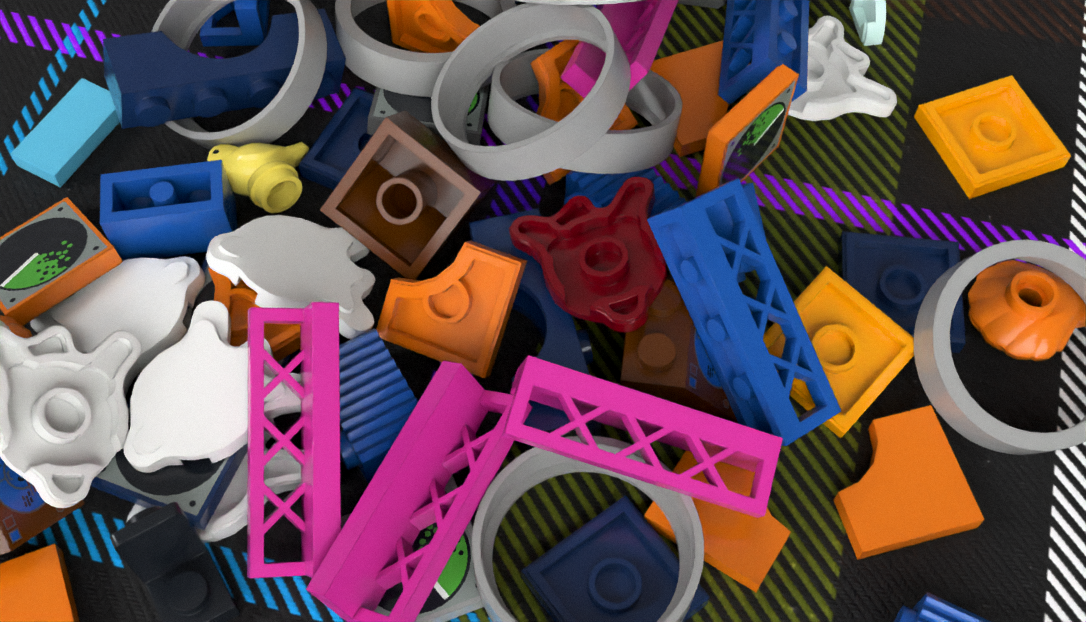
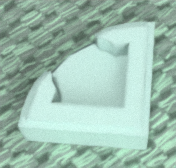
(869, 20)

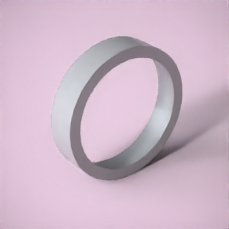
(182, 21)
(499, 42)
(391, 67)
(617, 149)
(935, 358)
(539, 465)

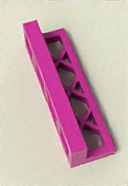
(640, 33)
(647, 421)
(319, 437)
(410, 495)

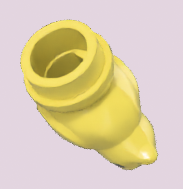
(263, 172)

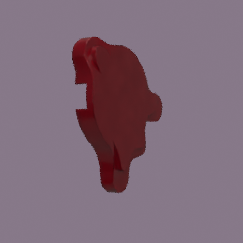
(599, 259)

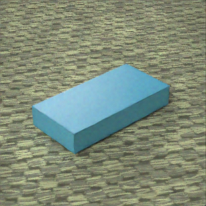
(68, 133)

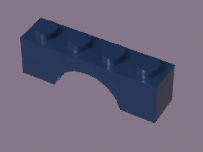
(163, 83)
(562, 341)

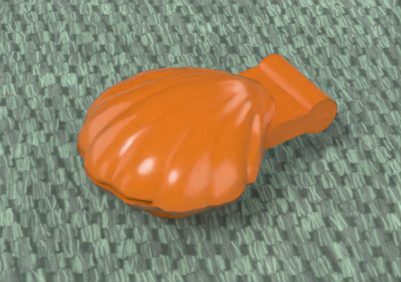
(1025, 310)

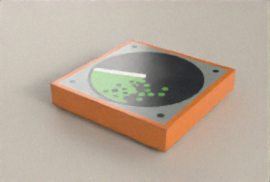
(748, 131)
(50, 260)

